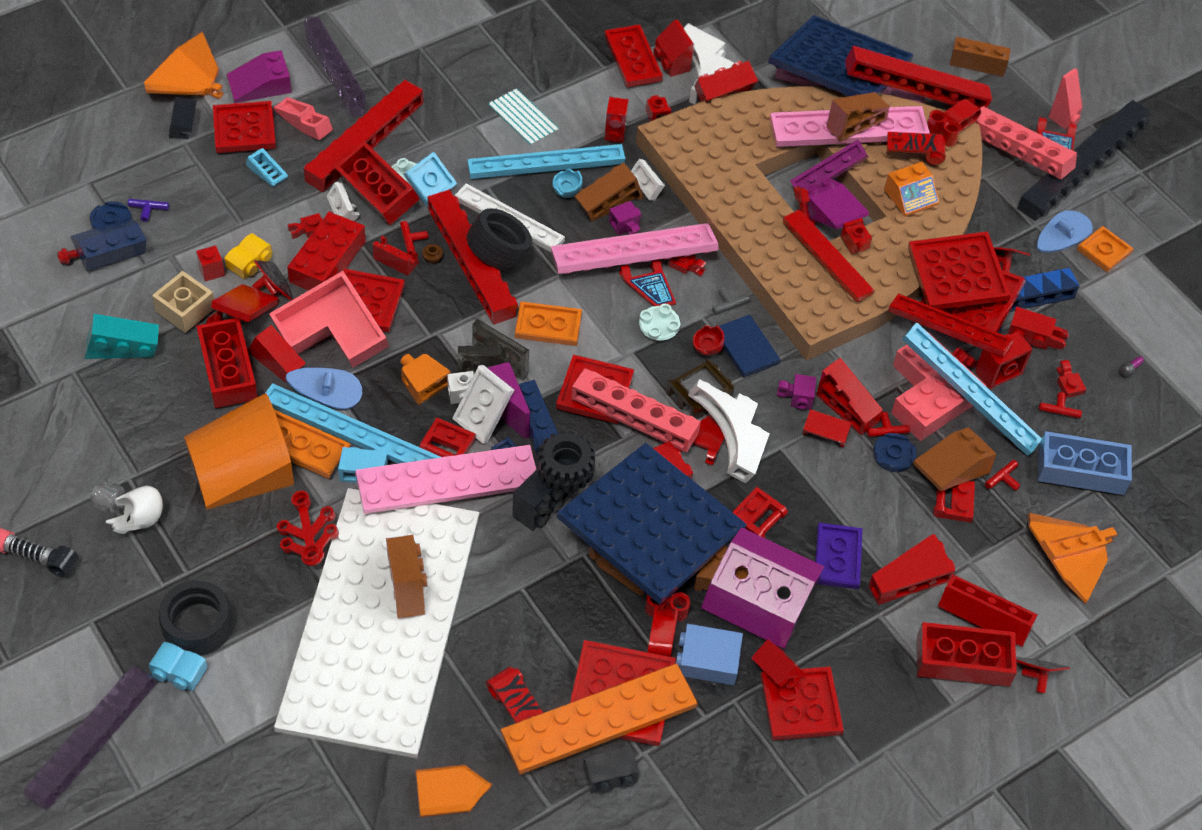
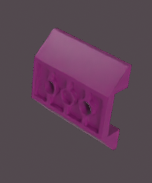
(754, 600)

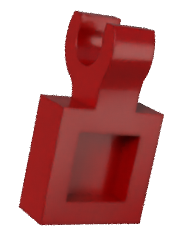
(687, 263)
(1069, 383)

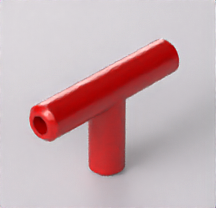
(410, 237)
(1060, 407)
(887, 427)
(1003, 475)

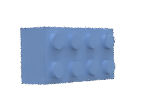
(1085, 463)

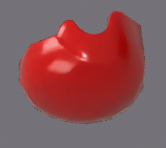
(708, 340)

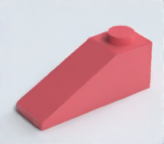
(1068, 101)

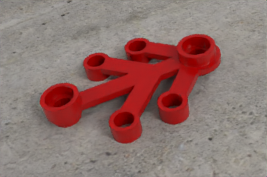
(308, 532)

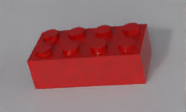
(377, 183)
(326, 251)
(227, 362)
(966, 654)

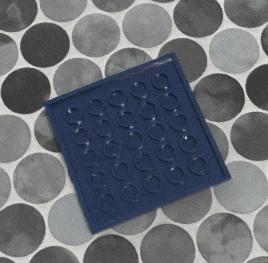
(820, 52)
(651, 522)

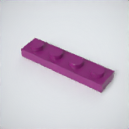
(832, 166)

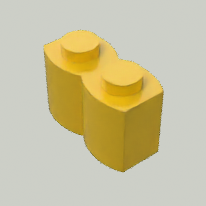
(242, 257)

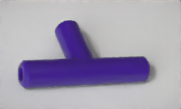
(147, 205)

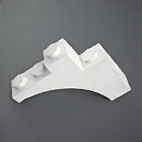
(707, 55)
(734, 418)

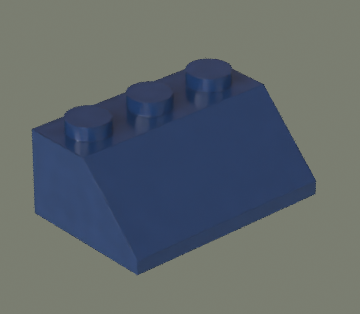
(109, 243)

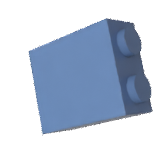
(709, 654)

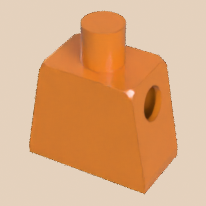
(423, 376)

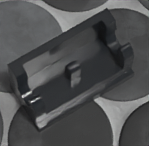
(182, 117)

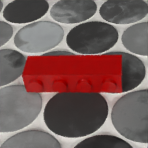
(986, 609)

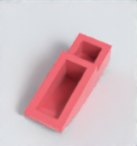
(304, 118)

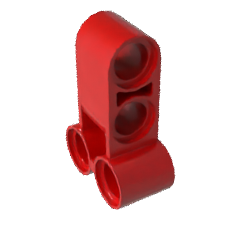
(953, 120)
(664, 621)

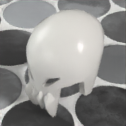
(143, 507)

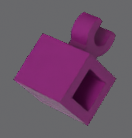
(625, 218)
(801, 391)

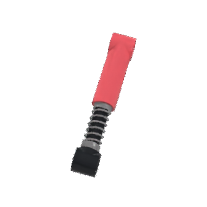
(57, 560)

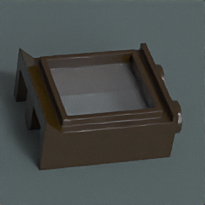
(706, 372)

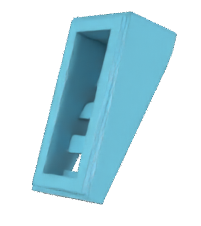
(262, 155)

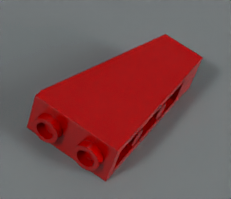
(912, 572)

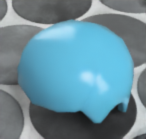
(567, 183)

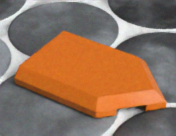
(449, 790)

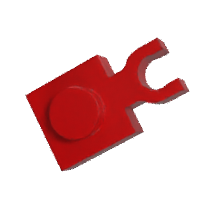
(306, 226)
(965, 358)

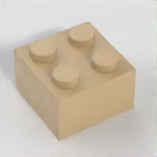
(183, 301)

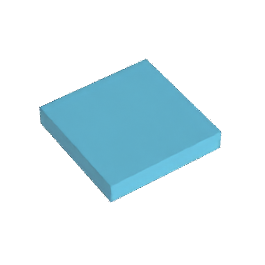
(429, 177)

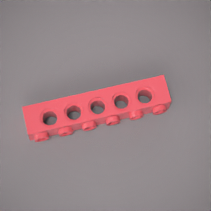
(1026, 144)
(621, 404)

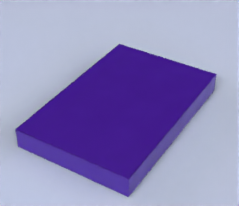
(840, 554)

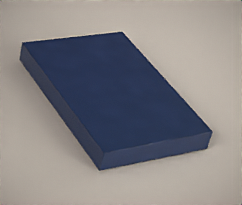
(748, 346)

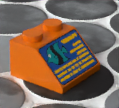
(912, 189)

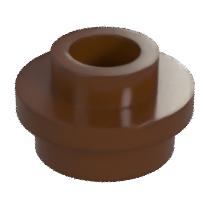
(432, 253)

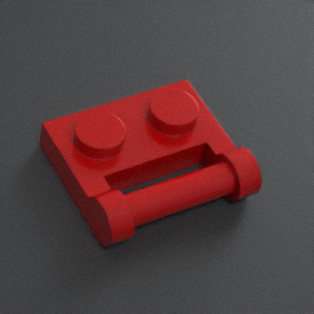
(449, 436)
(960, 503)
(755, 506)

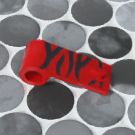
(931, 144)
(513, 694)

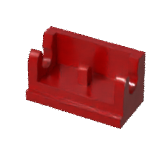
(394, 257)
(827, 427)
(778, 665)

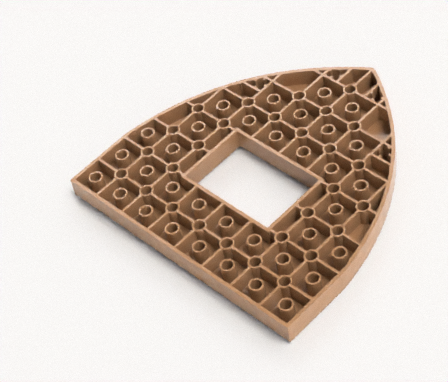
(718, 166)

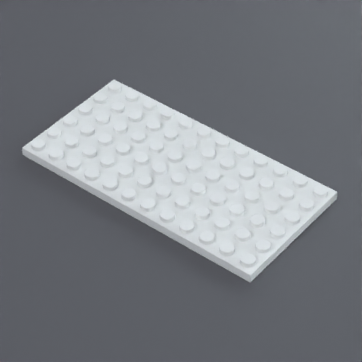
(358, 667)

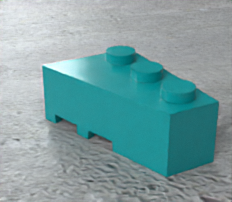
(120, 338)

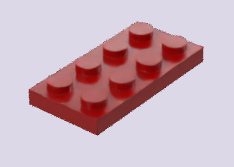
(633, 55)

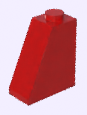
(275, 353)

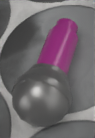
(1128, 369)

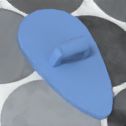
(1064, 232)
(327, 386)

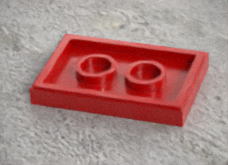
(244, 303)

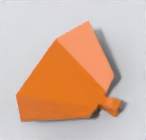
(187, 71)
(1074, 550)

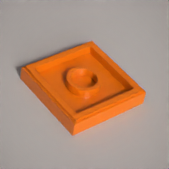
(1105, 249)

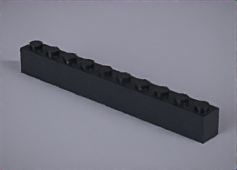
(1090, 155)

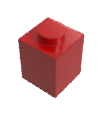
(210, 263)

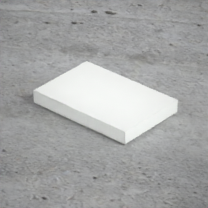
(483, 404)

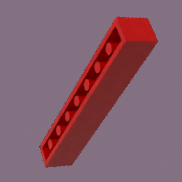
(915, 78)
(370, 128)
(482, 277)

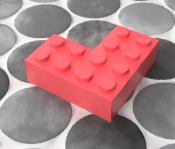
(331, 310)
(932, 398)

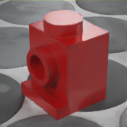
(655, 106)
(856, 236)

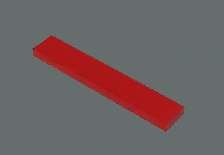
(828, 255)
(950, 325)

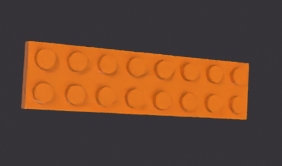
(598, 718)

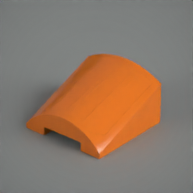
(240, 454)

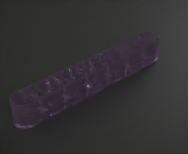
(335, 66)
(89, 737)

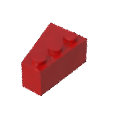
(726, 81)
(848, 397)

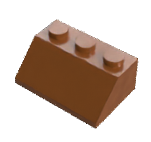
(979, 56)

